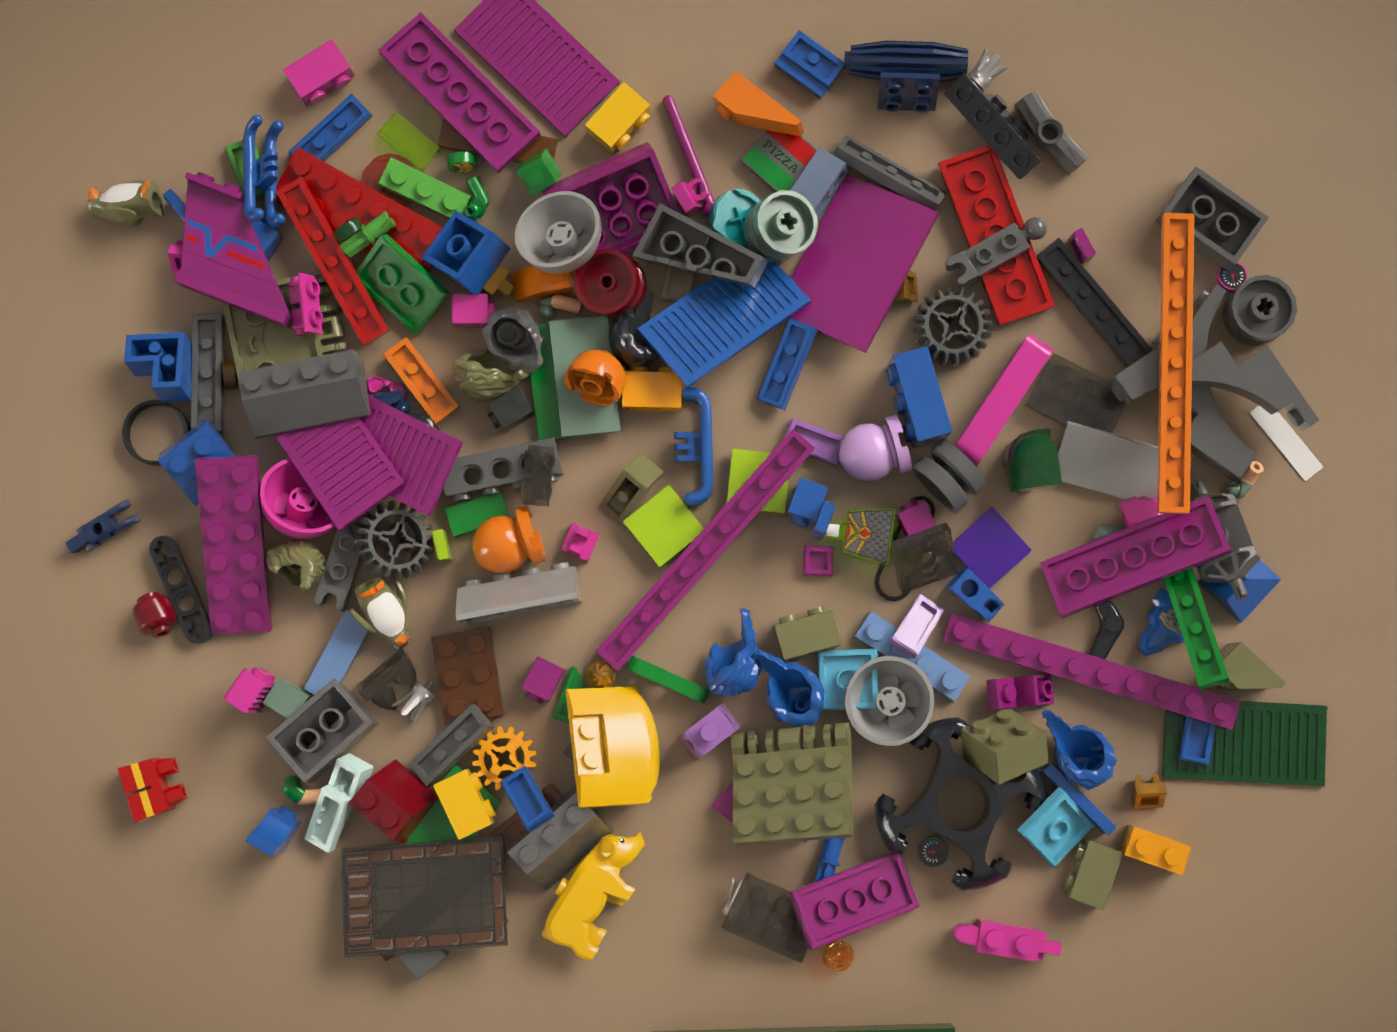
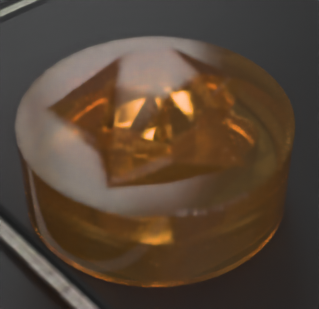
(838, 955)

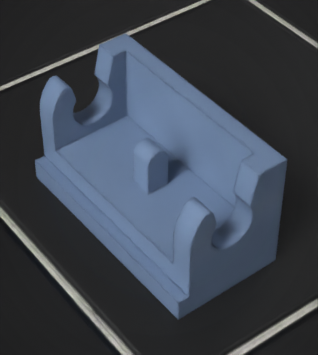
(821, 179)

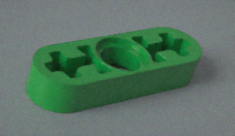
(668, 679)

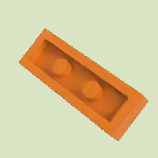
(421, 380)

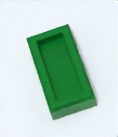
(470, 514)

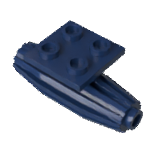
(907, 71)

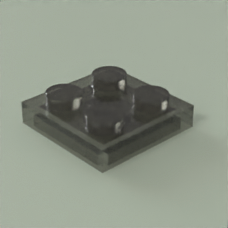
(924, 557)

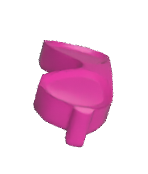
(377, 384)

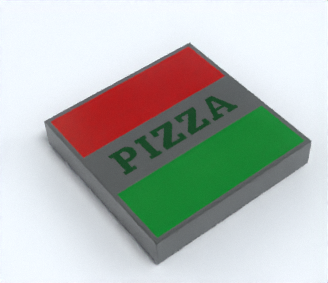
(778, 159)

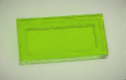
(408, 141)

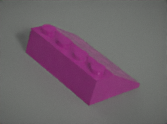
(625, 194)

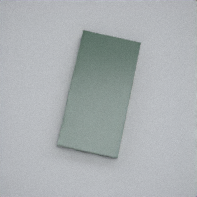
(568, 340)

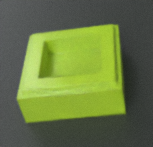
(441, 545)

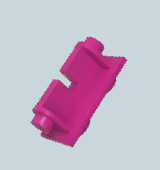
(305, 291)

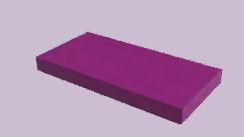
(853, 900)

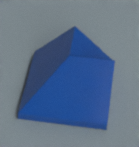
(1258, 584)

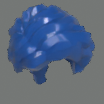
(733, 668)
(792, 691)
(1081, 752)

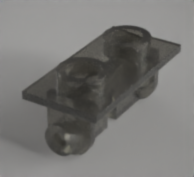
(540, 462)

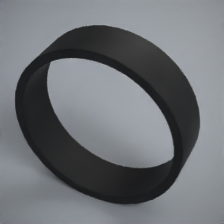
(133, 414)

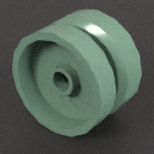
(780, 226)

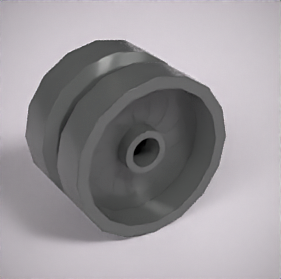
(1276, 306)
(949, 475)

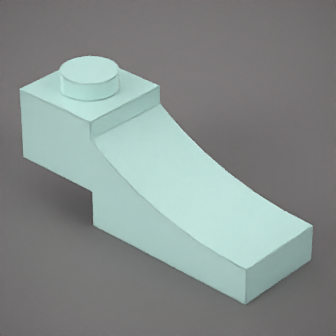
(333, 801)

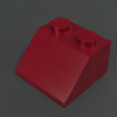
(394, 801)

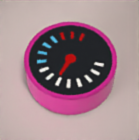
(1232, 278)

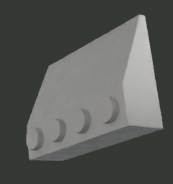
(517, 595)

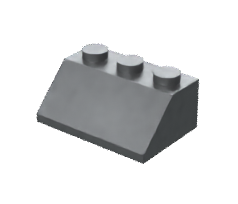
(322, 731)
(560, 842)

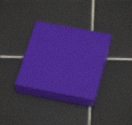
(990, 548)

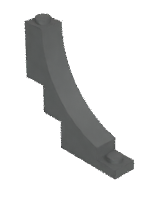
(1257, 379)

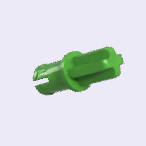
(367, 234)

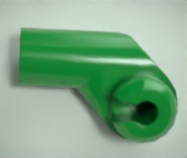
(479, 200)

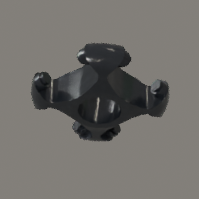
(924, 810)

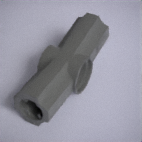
(1038, 118)

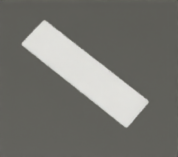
(1287, 442)

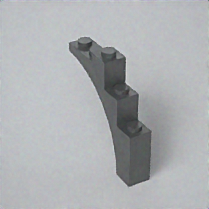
(1210, 434)

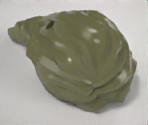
(484, 376)
(297, 561)

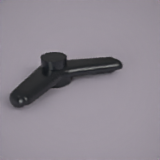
(1110, 629)

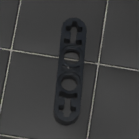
(177, 591)

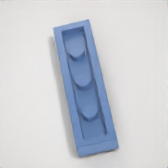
(941, 674)

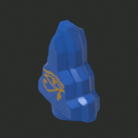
(1162, 626)

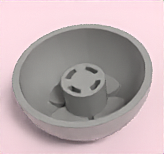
(559, 232)
(895, 678)

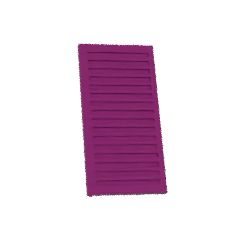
(538, 59)
(416, 451)
(342, 468)

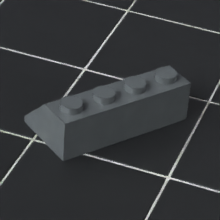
(305, 393)

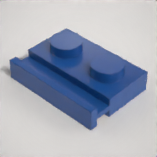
(809, 64)

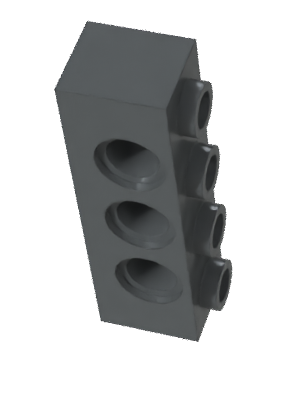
(486, 462)

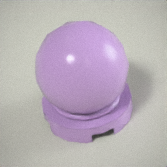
(872, 450)

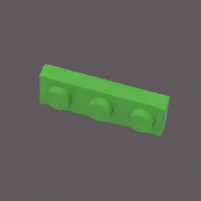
(422, 189)

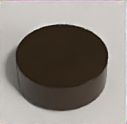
(229, 375)

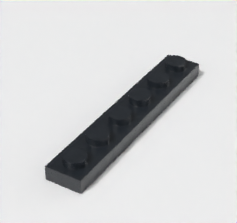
(1093, 303)

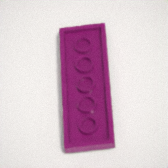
(459, 92)
(233, 544)
(1135, 557)

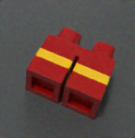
(158, 798)

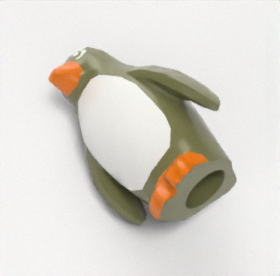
(126, 202)
(382, 611)

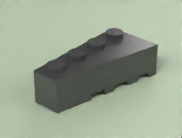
(691, 247)

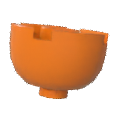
(596, 376)

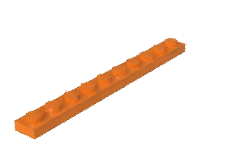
(1175, 363)

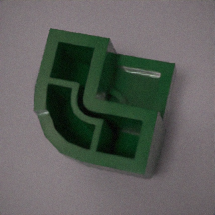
(1032, 462)

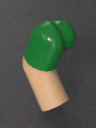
(297, 793)

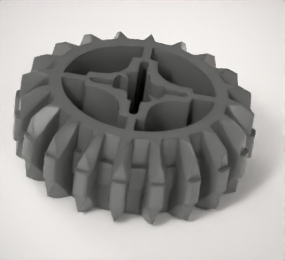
(964, 332)
(390, 552)

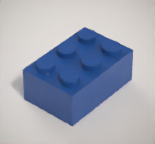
(918, 397)

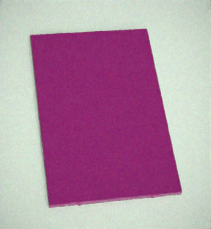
(860, 260)

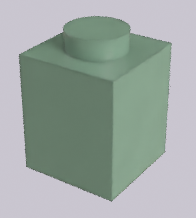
(286, 697)

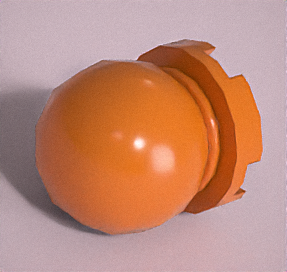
(506, 542)

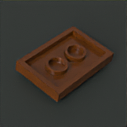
(467, 673)

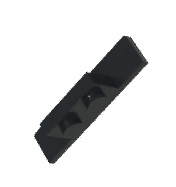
(994, 125)

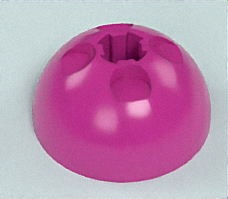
(292, 504)

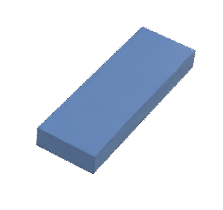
(338, 653)

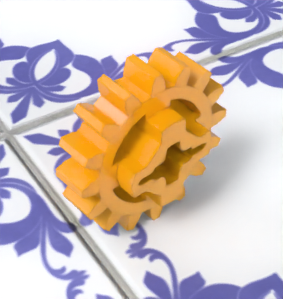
(513, 746)

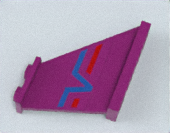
(224, 253)

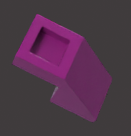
(1020, 691)

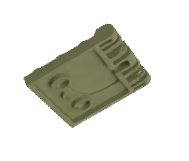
(263, 343)
(792, 790)

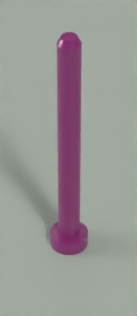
(688, 151)

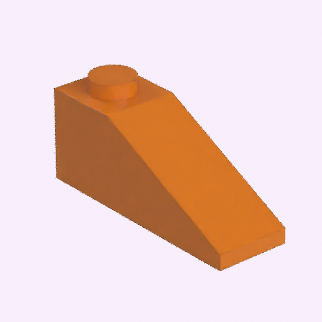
(754, 108)

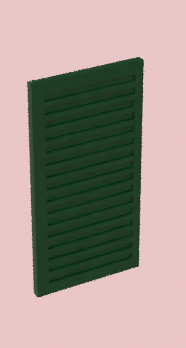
(1266, 746)

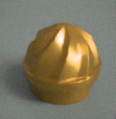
(600, 674)

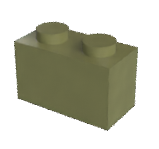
(807, 634)
(1092, 873)

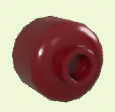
(154, 614)

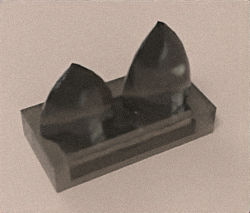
(377, 684)

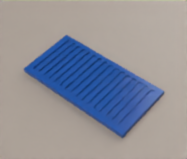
(720, 321)

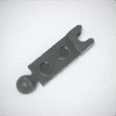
(995, 251)
(341, 567)

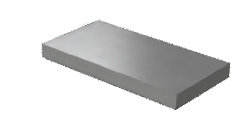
(1108, 462)

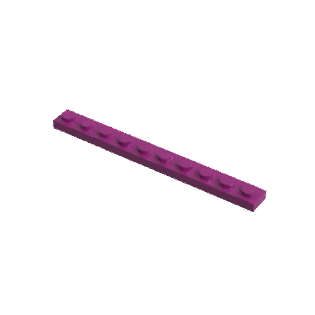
(705, 549)
(1091, 671)

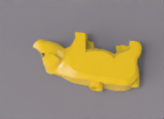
(586, 892)

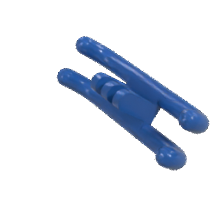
(261, 173)
(698, 446)

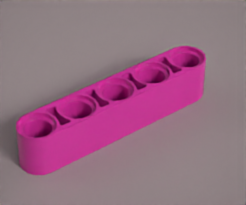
(1003, 398)

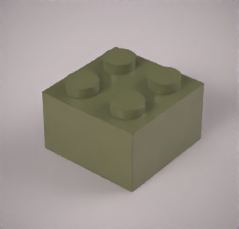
(1004, 746)

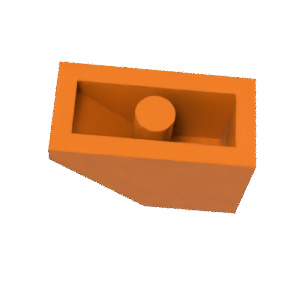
(536, 284)

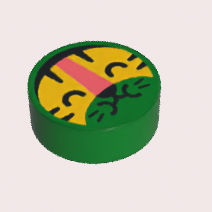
(461, 162)

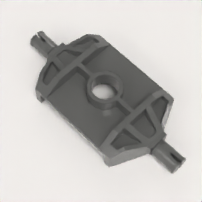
(1243, 558)

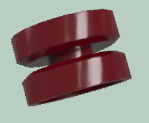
(627, 285)

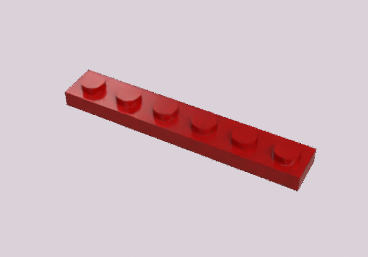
(332, 261)

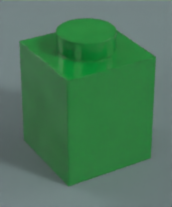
(539, 172)

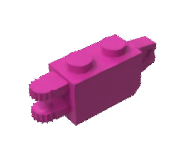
(1006, 940)

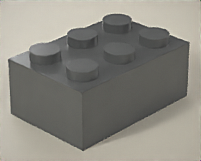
(1221, 218)

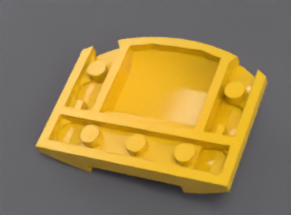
(612, 746)

